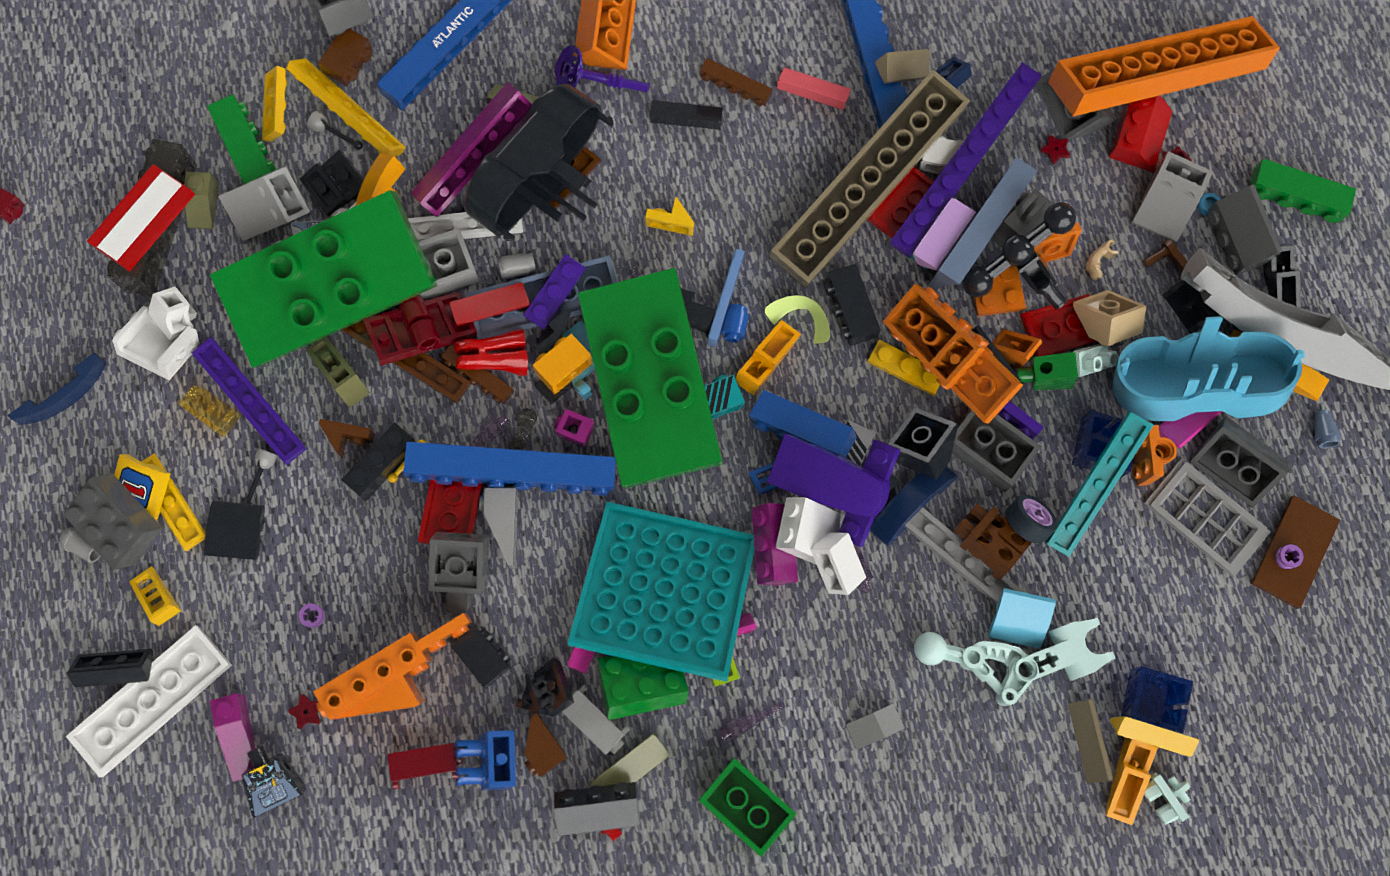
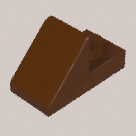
(339, 433)

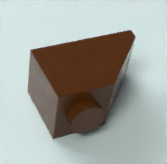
(542, 748)

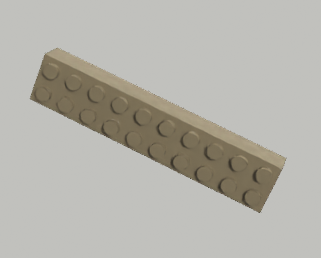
(869, 178)

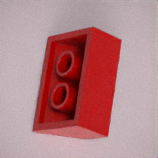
(1141, 133)

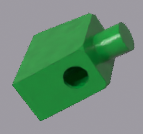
(1062, 374)

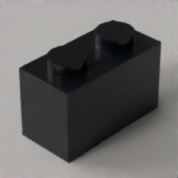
(481, 657)

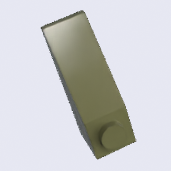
(337, 371)

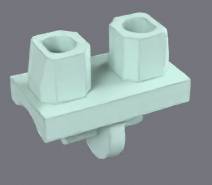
(1094, 359)
(1172, 809)

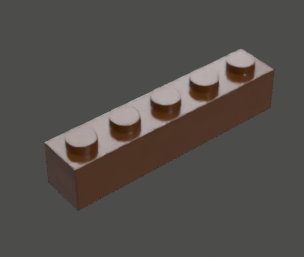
(735, 82)
(487, 381)

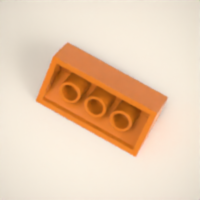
(605, 32)

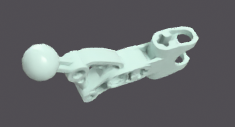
(1067, 653)

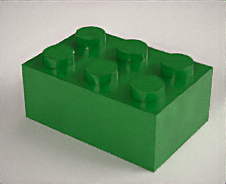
(638, 687)
(747, 807)

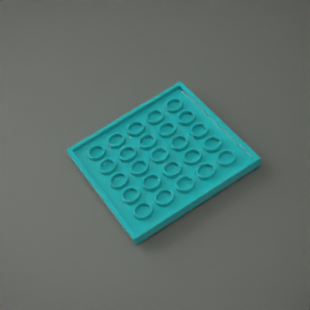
(664, 591)

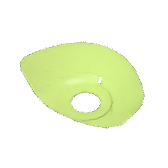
(782, 306)

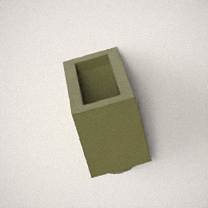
(202, 207)

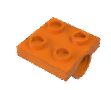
(1151, 457)

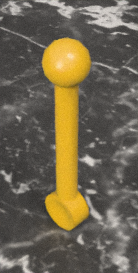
(393, 477)

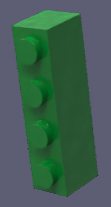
(240, 138)
(1302, 191)

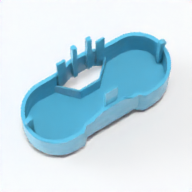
(1207, 374)

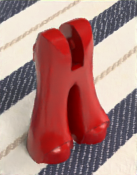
(482, 358)

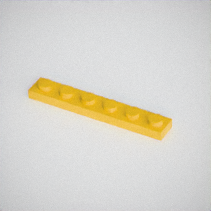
(345, 107)

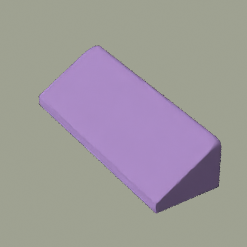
(944, 234)

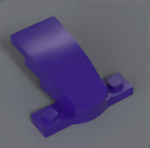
(837, 481)

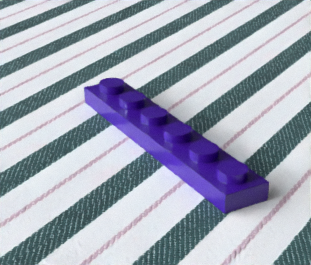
(249, 401)

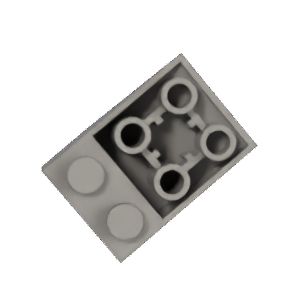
(1172, 196)
(265, 203)

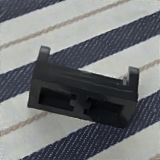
(1188, 305)

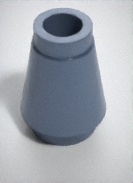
(1325, 430)

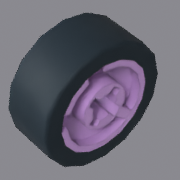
(1031, 519)

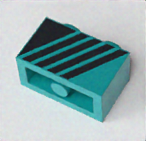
(724, 396)

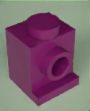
(570, 418)

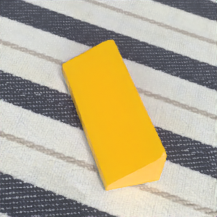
(1154, 735)

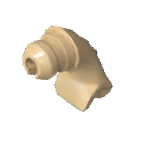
(1093, 263)

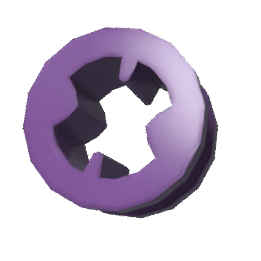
(1283, 563)
(308, 623)

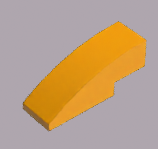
(380, 177)
(767, 357)
(1130, 780)

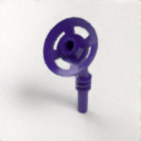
(576, 72)

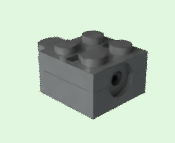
(1024, 216)
(461, 568)

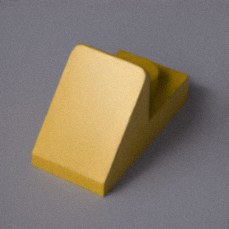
(677, 221)

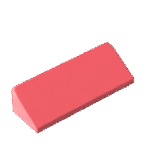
(813, 88)

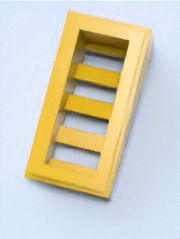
(163, 609)

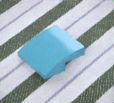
(1022, 618)

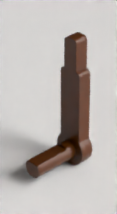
(1168, 249)

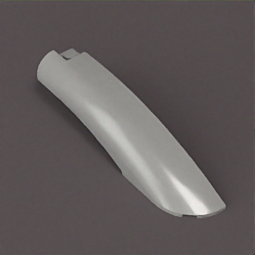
(1326, 340)

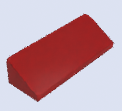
(489, 304)

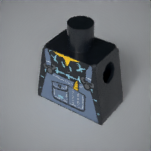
(270, 781)

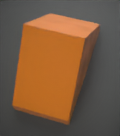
(1016, 347)

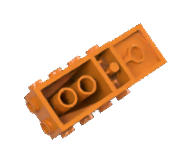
(952, 352)
(391, 688)

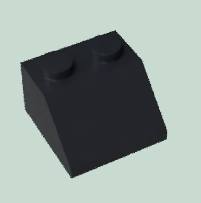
(925, 442)

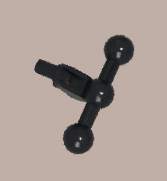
(1020, 252)

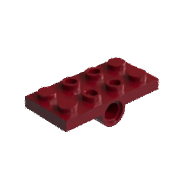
(416, 328)

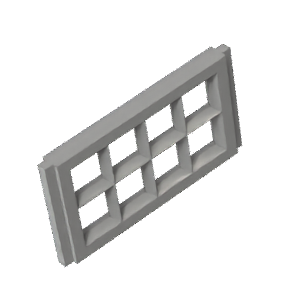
(1244, 549)

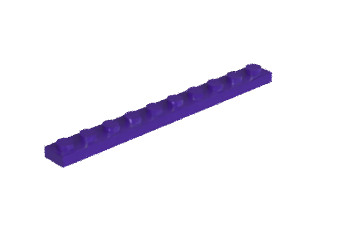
(965, 159)

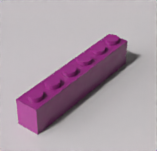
(467, 152)

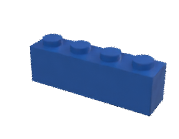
(786, 417)

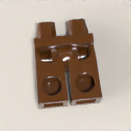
(991, 540)

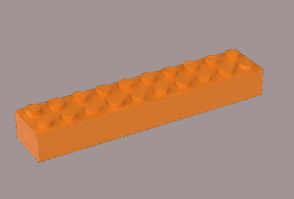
(1162, 65)

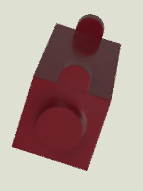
(423, 763)

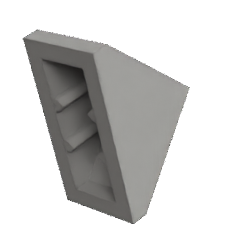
(875, 726)

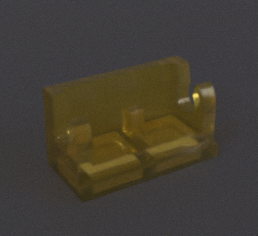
(209, 410)

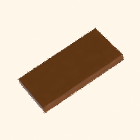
(1310, 531)

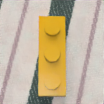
(274, 104)
(903, 367)

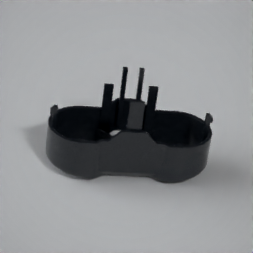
(534, 162)

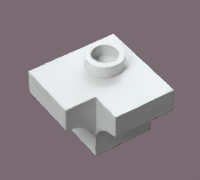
(171, 312)

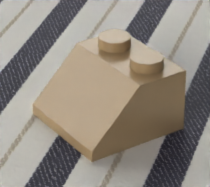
(1110, 317)

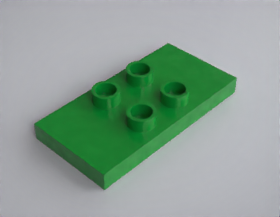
(323, 279)
(650, 379)

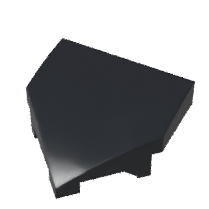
(546, 690)

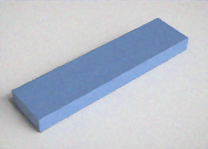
(725, 297)

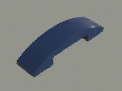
(88, 371)
(908, 503)

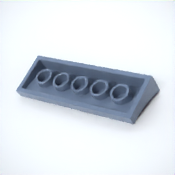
(984, 225)
(597, 274)

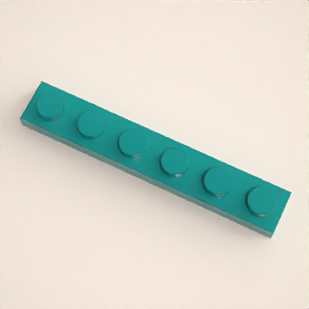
(1099, 483)

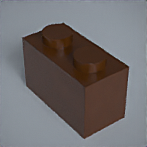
(346, 57)

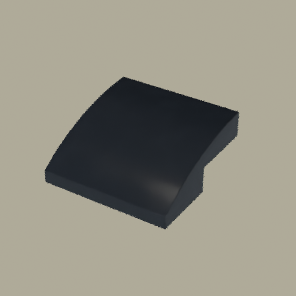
(326, 190)
(234, 530)

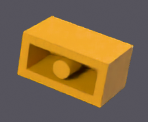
(562, 363)

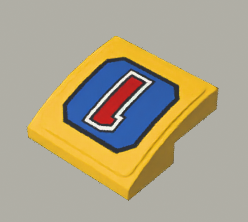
(143, 481)

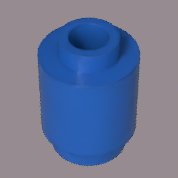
(735, 323)

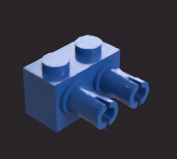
(496, 757)

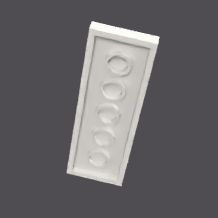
(146, 706)

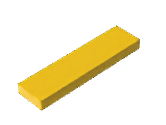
(178, 513)

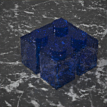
(1094, 438)
(1152, 697)

